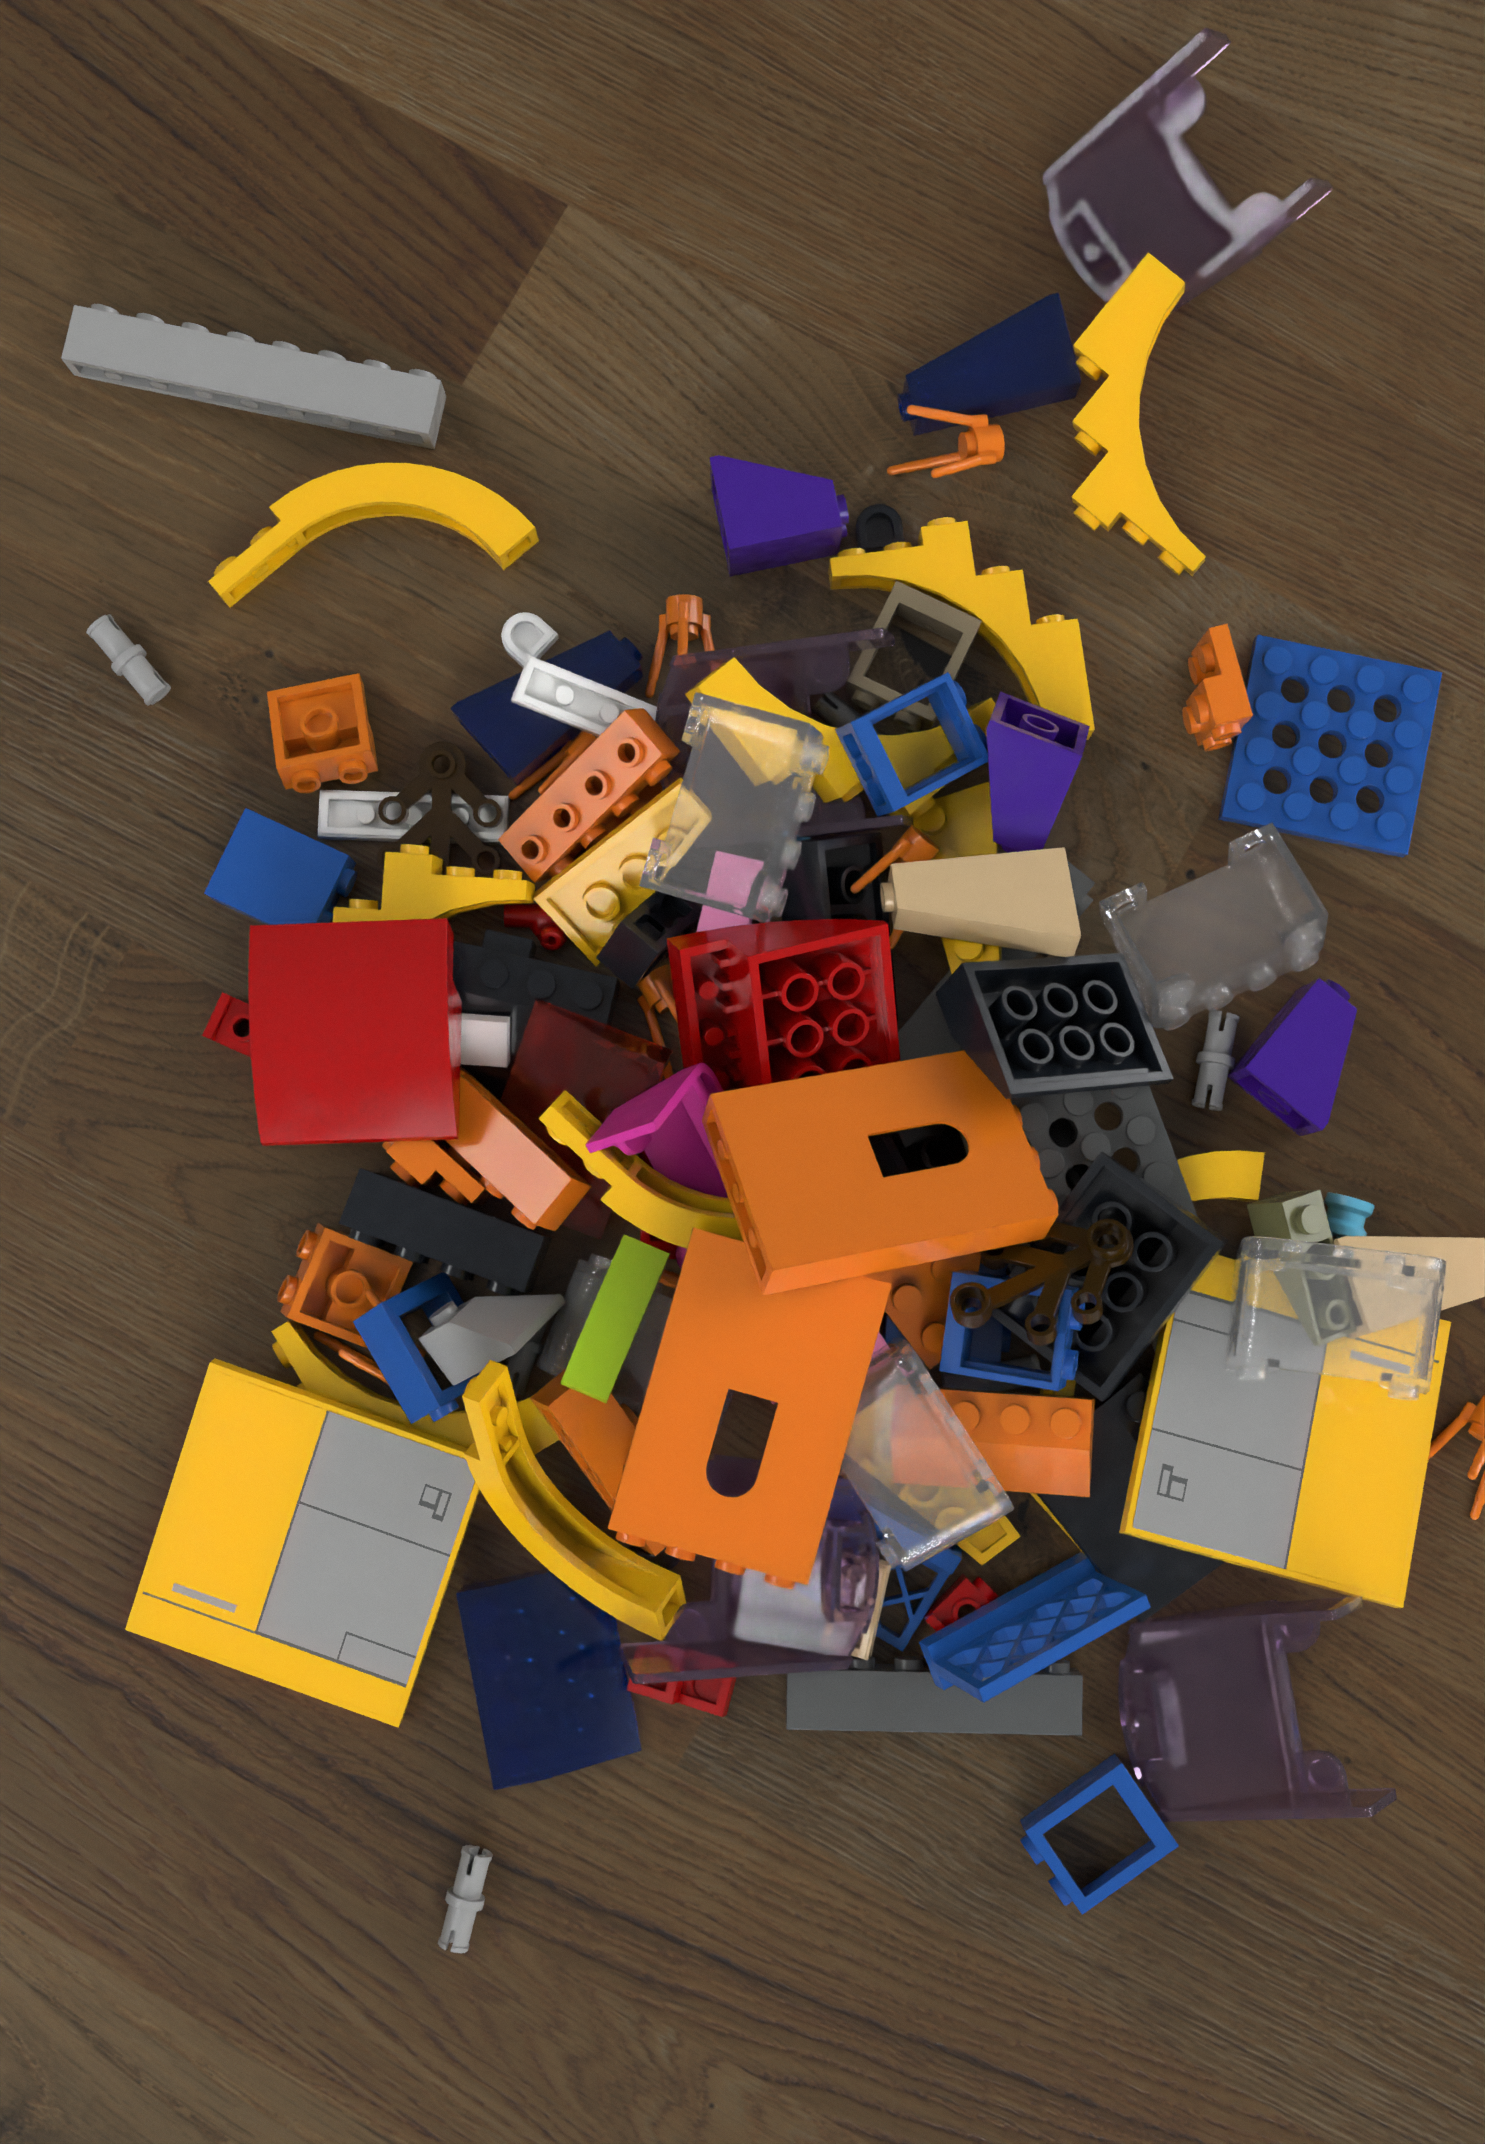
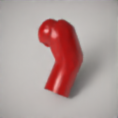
(535, 918)

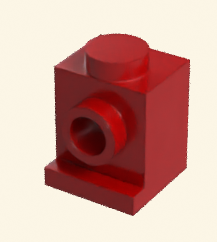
(225, 1023)
(961, 1592)

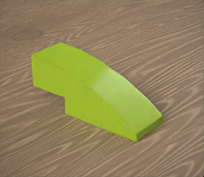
(615, 1318)

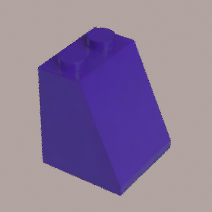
(774, 515)
(1029, 770)
(1300, 1057)

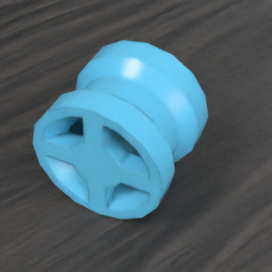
(1347, 1215)

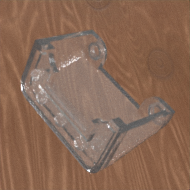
(1335, 1313)
(917, 1462)

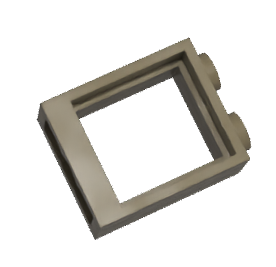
(926, 613)

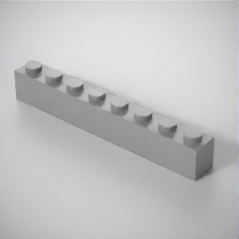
(254, 375)

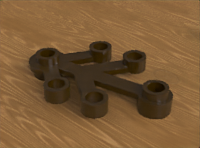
(441, 821)
(1050, 1272)

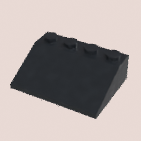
(509, 985)
(1054, 1024)
(1141, 1294)
(1096, 1520)

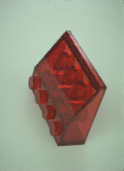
(594, 1066)

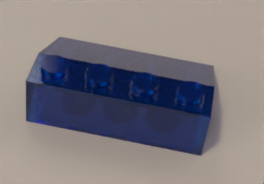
(545, 1678)

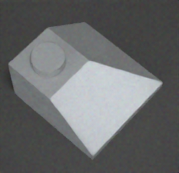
(485, 1330)

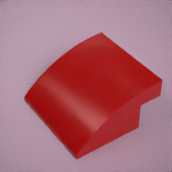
(785, 999)
(354, 1031)

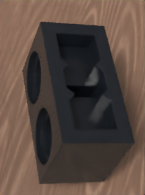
(642, 936)

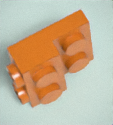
(1220, 701)
(322, 733)
(428, 1163)
(334, 1281)

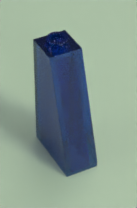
(1000, 371)
(525, 739)

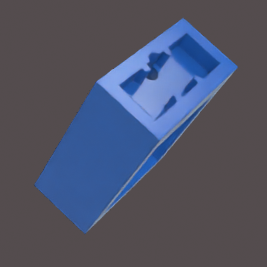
(873, 764)
(958, 1343)
(398, 1355)
(1072, 1798)

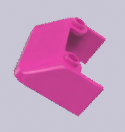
(669, 1130)

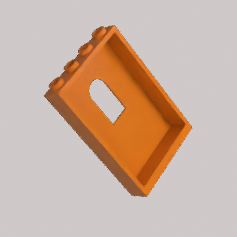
(815, 1194)
(788, 1347)

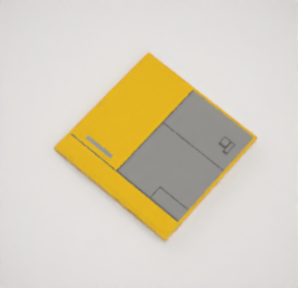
(1282, 1471)
(305, 1543)

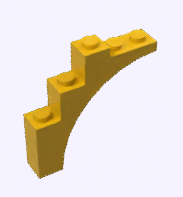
(1118, 350)
(1041, 655)
(911, 754)
(419, 890)
(327, 1380)

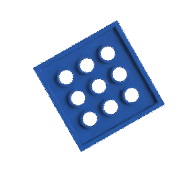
(1364, 680)

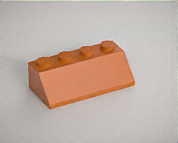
(1030, 1438)

